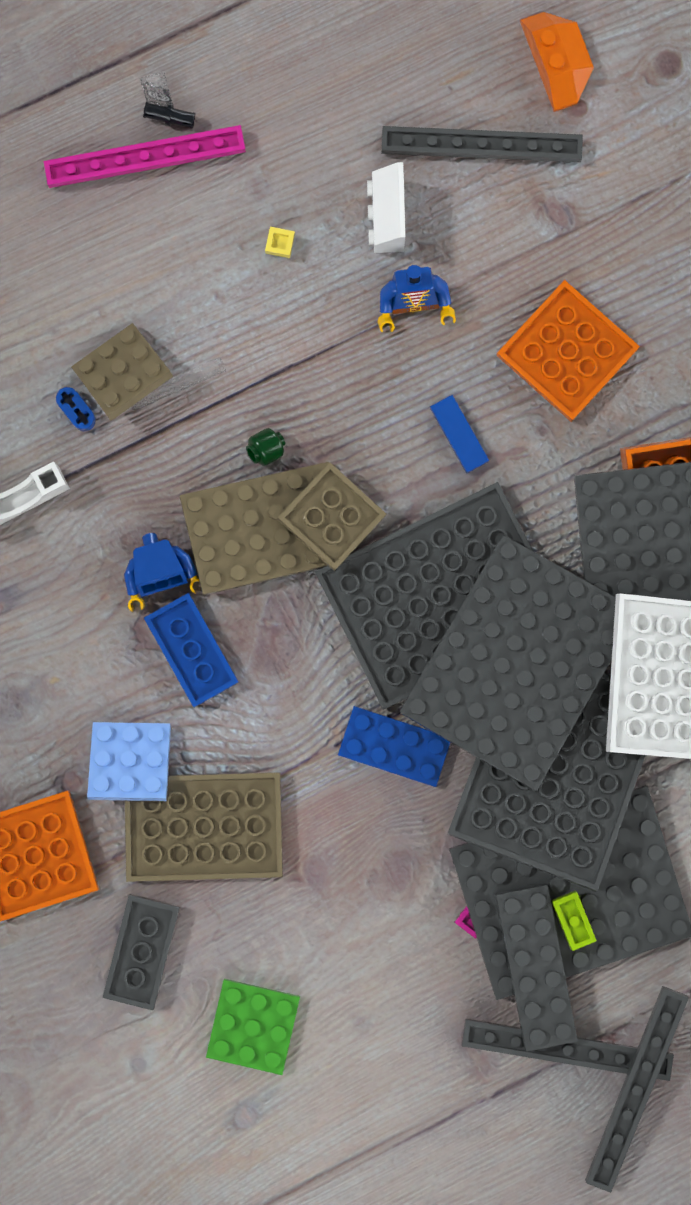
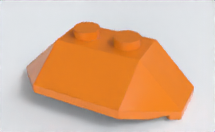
(559, 57)

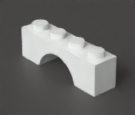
(33, 491)

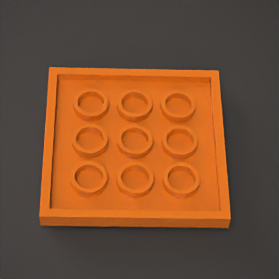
(567, 350)
(42, 856)

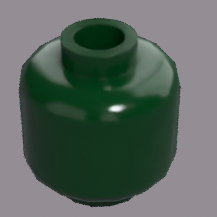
(265, 447)

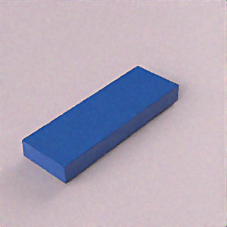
(459, 434)

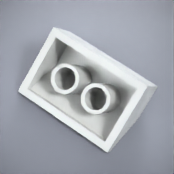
(387, 209)

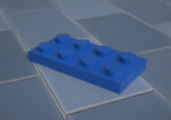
(191, 650)
(394, 746)

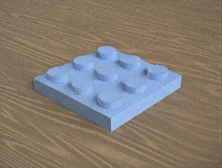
(129, 761)

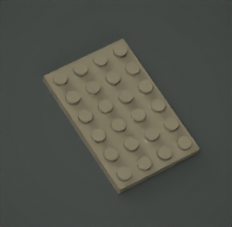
(238, 531)
(207, 829)

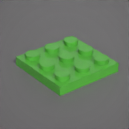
(253, 1026)

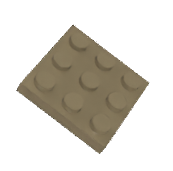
(122, 371)
(331, 516)

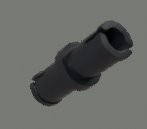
(169, 115)

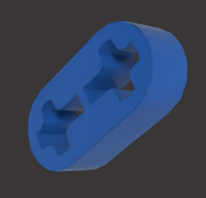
(71, 412)

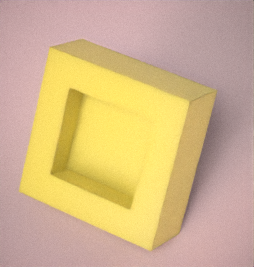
(280, 242)

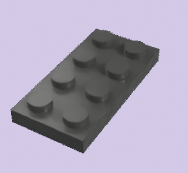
(141, 952)

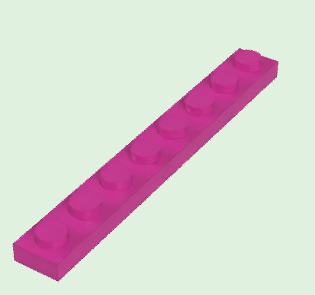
(144, 156)

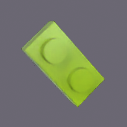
(573, 920)

